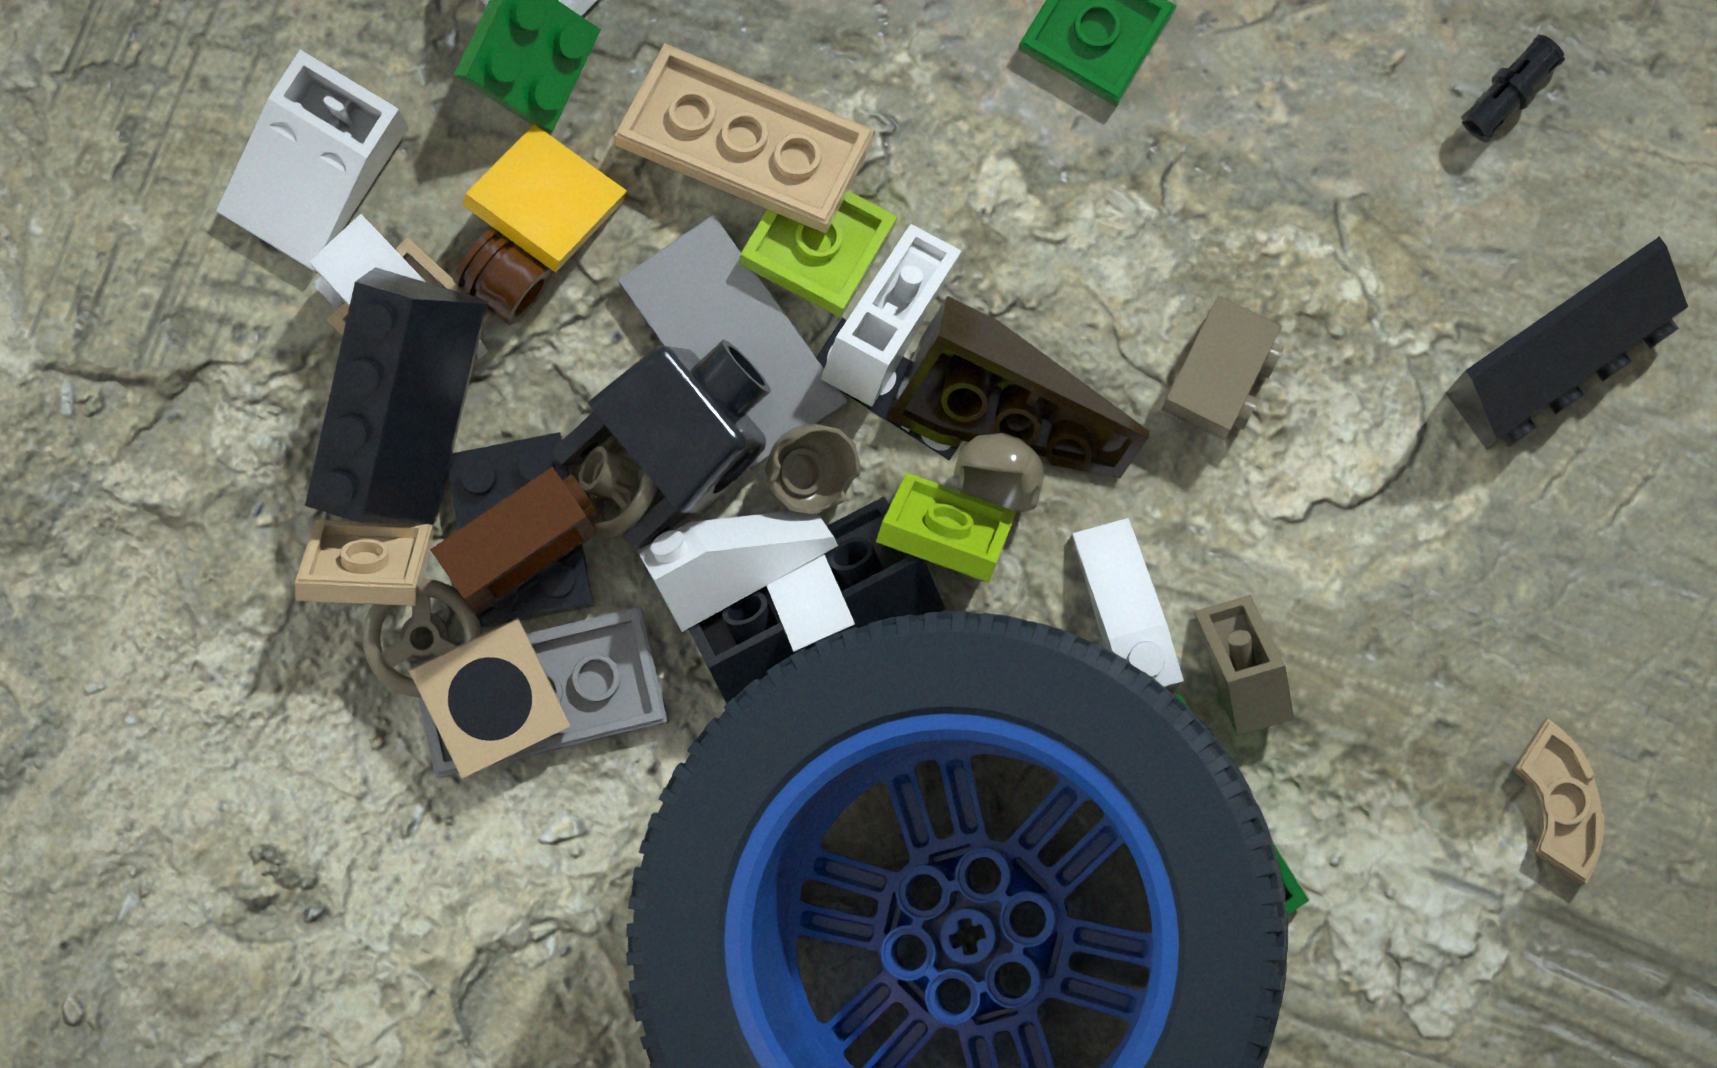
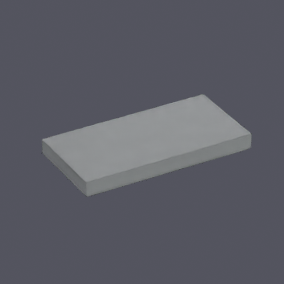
(700, 295)
(600, 676)

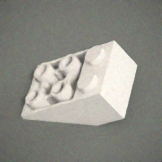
(310, 159)

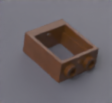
(517, 539)

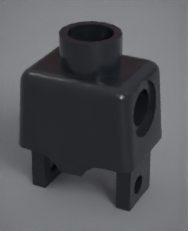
(681, 426)

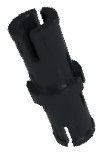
(1513, 88)

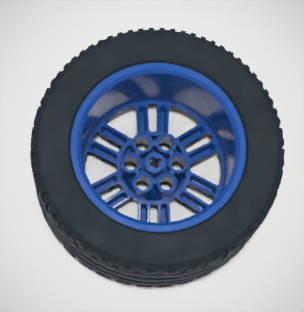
(864, 708)

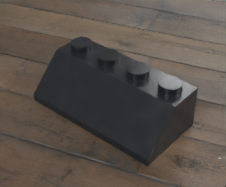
(1571, 345)
(395, 400)
(873, 580)

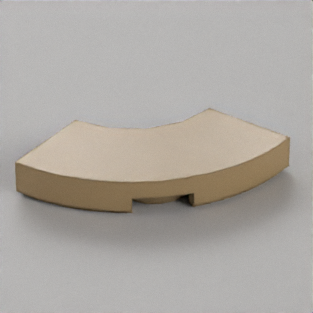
(1567, 802)

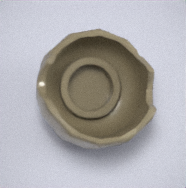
(812, 468)
(1000, 471)

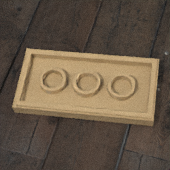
(744, 138)

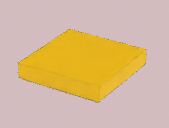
(544, 198)

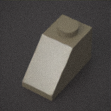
(1245, 665)

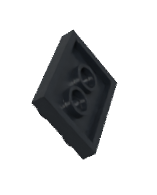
(486, 477)

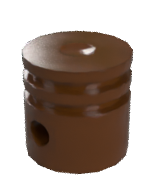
(502, 275)

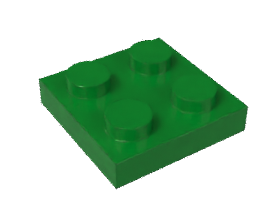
(528, 57)

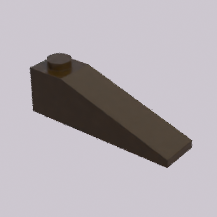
(986, 379)

